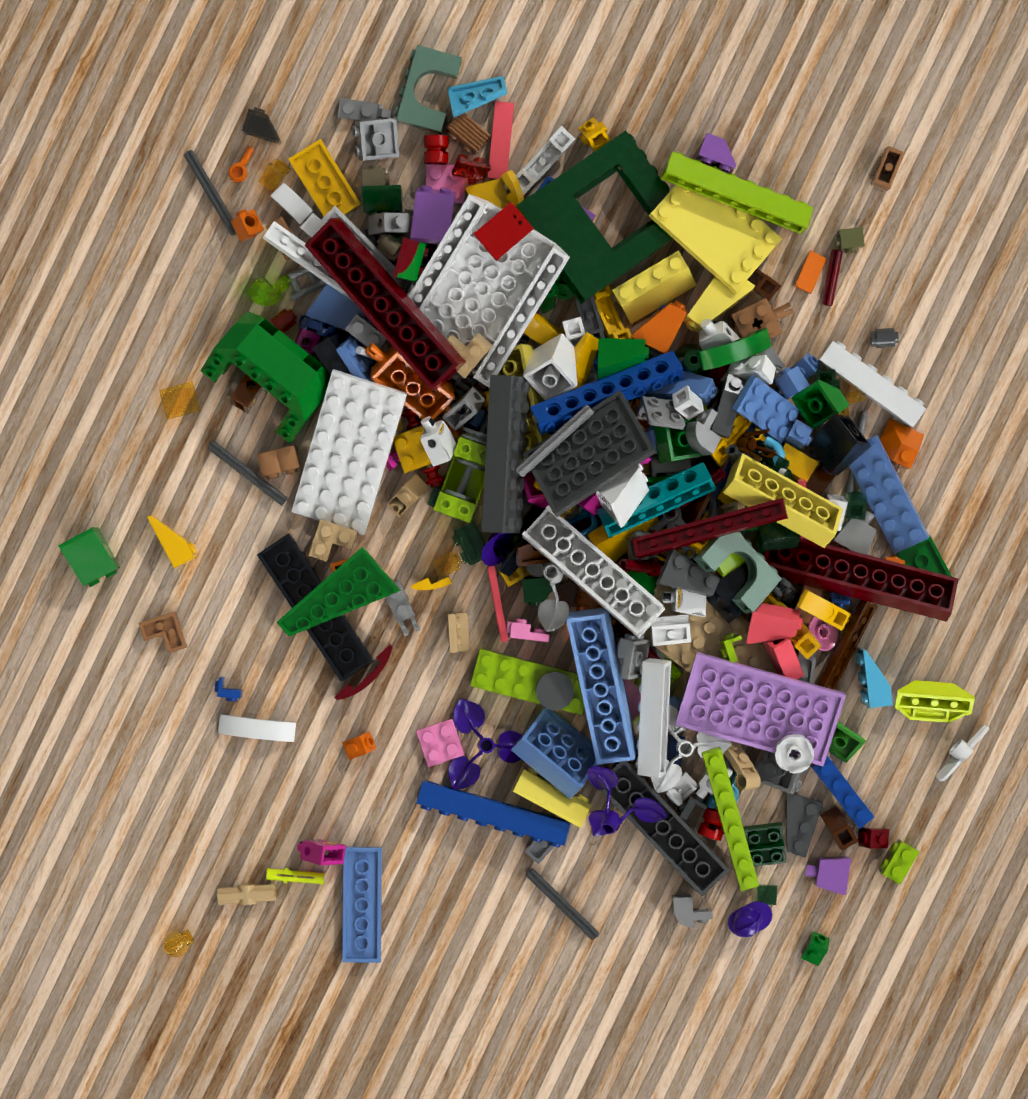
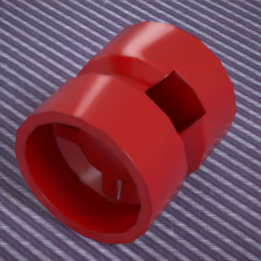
(436, 149)
(711, 816)

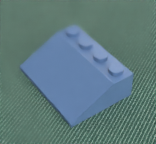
(556, 752)

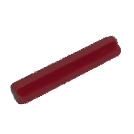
(832, 277)

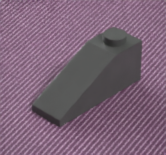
(727, 397)

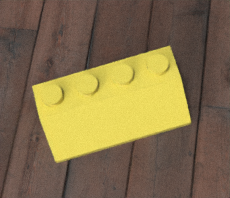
(654, 287)
(547, 796)

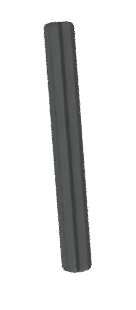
(210, 191)
(248, 473)
(562, 904)

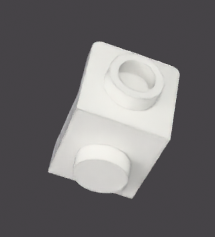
(682, 789)

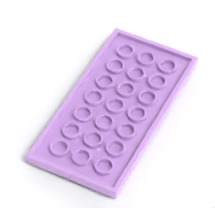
(757, 706)

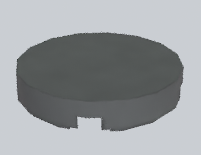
(554, 690)

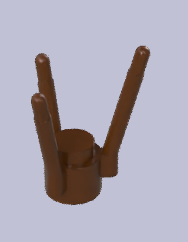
(747, 444)

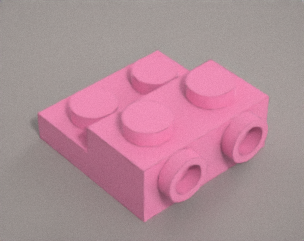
(521, 630)

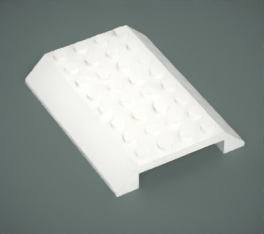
(473, 293)

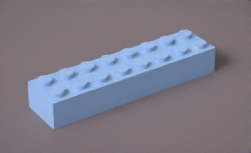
(602, 685)

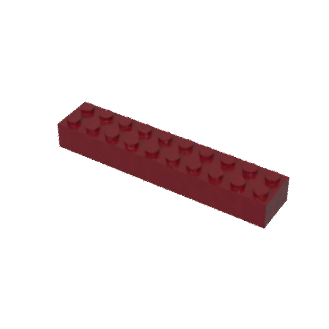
(385, 303)
(866, 578)

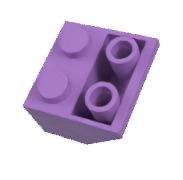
(716, 153)

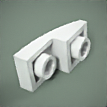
(291, 203)

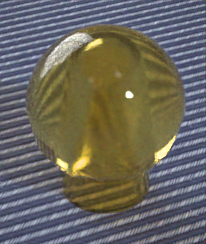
(177, 943)

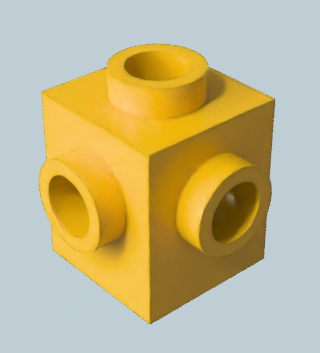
(593, 134)

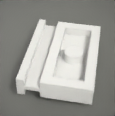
(670, 630)

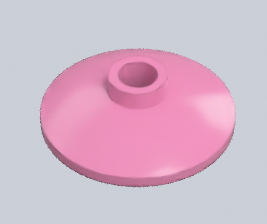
(824, 633)

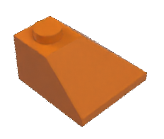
(901, 443)

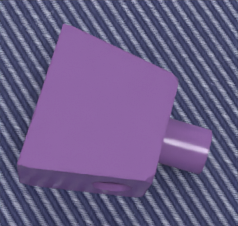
(830, 873)

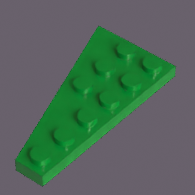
(346, 589)

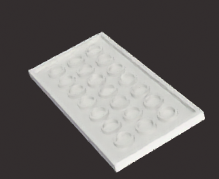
(349, 451)

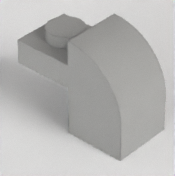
(699, 433)
(686, 914)

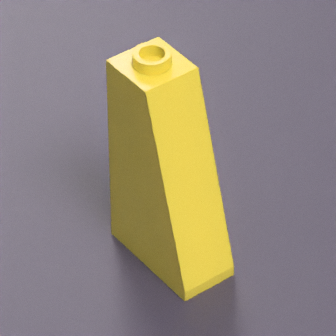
(714, 303)

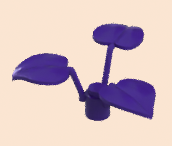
(468, 717)
(608, 821)

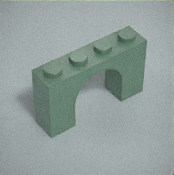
(425, 62)
(761, 576)

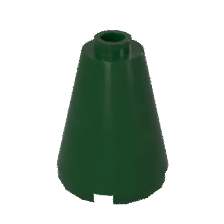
(684, 354)

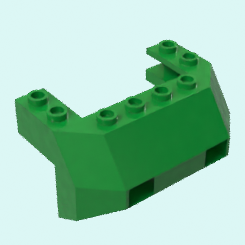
(275, 365)

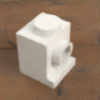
(687, 403)

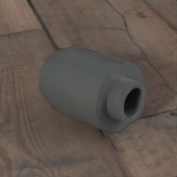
(884, 338)

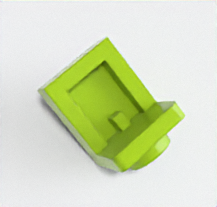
(727, 651)

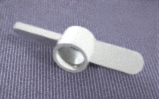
(960, 752)

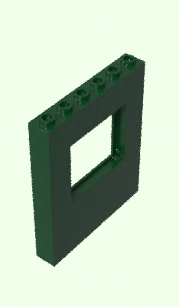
(562, 219)

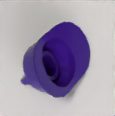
(491, 549)
(750, 919)

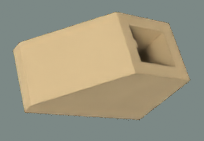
(407, 495)

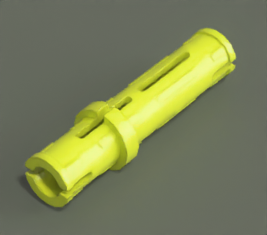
(272, 875)

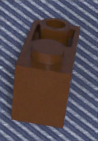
(839, 828)

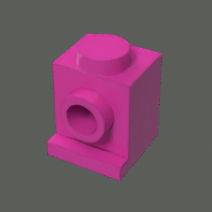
(312, 340)

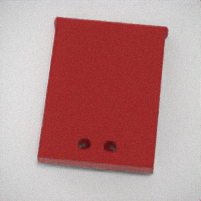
(503, 231)

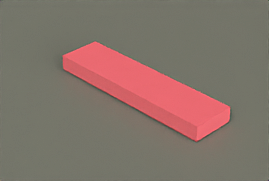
(500, 139)
(497, 603)

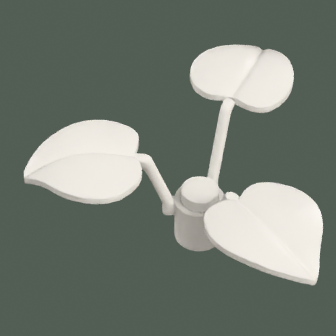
(550, 612)
(685, 749)

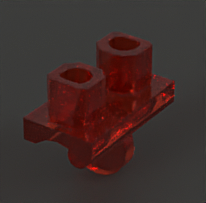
(471, 170)

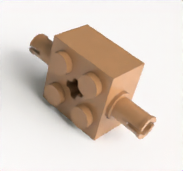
(764, 314)

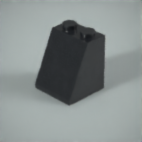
(329, 356)
(838, 444)
(726, 591)

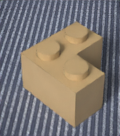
(471, 353)
(328, 535)

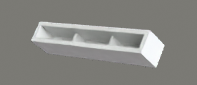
(875, 386)
(653, 717)

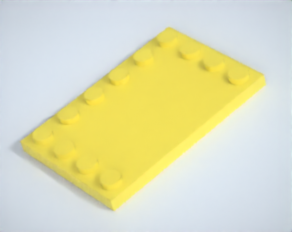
(716, 234)

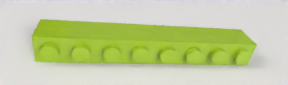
(737, 192)

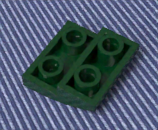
(766, 843)

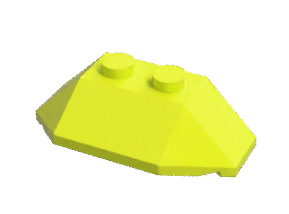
(933, 701)

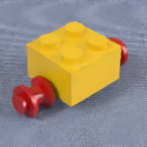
(411, 450)

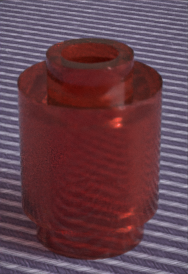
(284, 320)

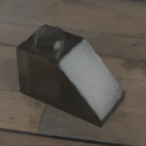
(260, 126)

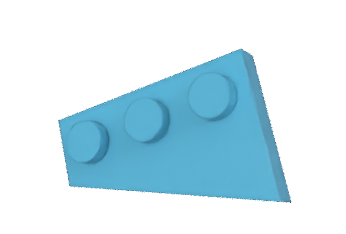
(474, 94)

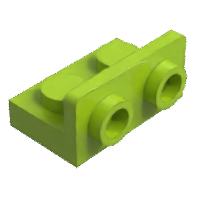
(899, 861)

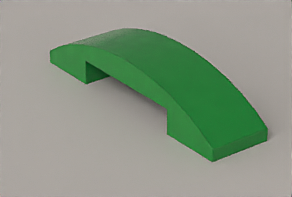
(736, 350)

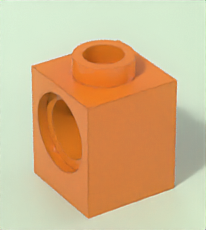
(249, 230)

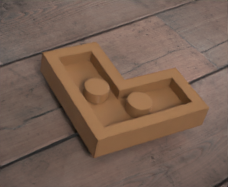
(169, 627)

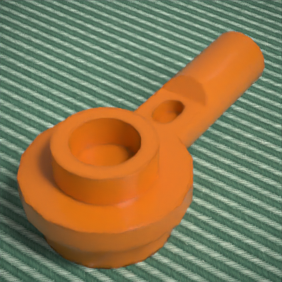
(238, 171)

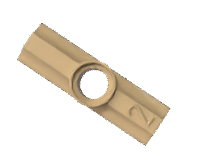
(246, 894)

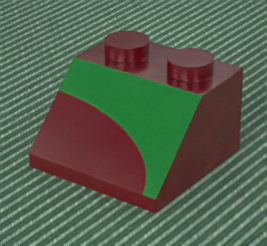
(410, 259)

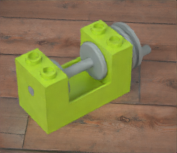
(465, 475)

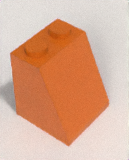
(662, 327)

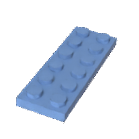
(888, 497)
(362, 904)

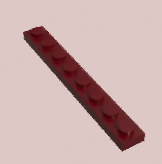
(710, 528)

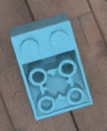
(875, 686)

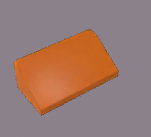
(810, 272)

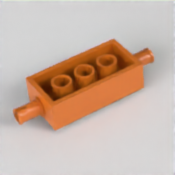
(396, 373)

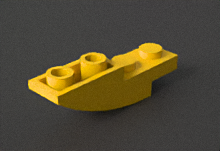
(824, 610)

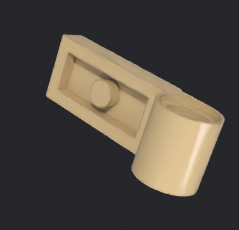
(746, 776)

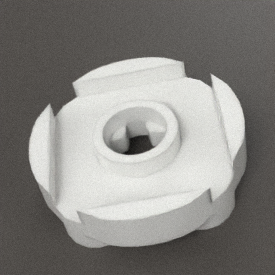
(797, 743)

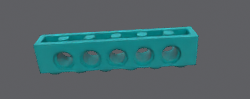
(664, 497)

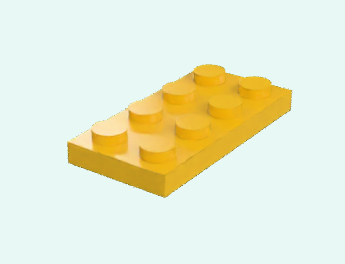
(324, 179)

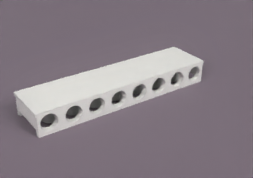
(594, 572)

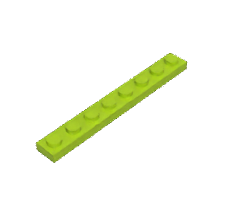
(730, 818)

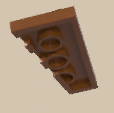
(529, 555)

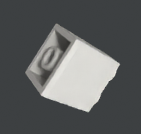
(552, 368)
(624, 494)

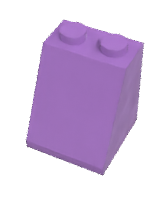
(432, 214)

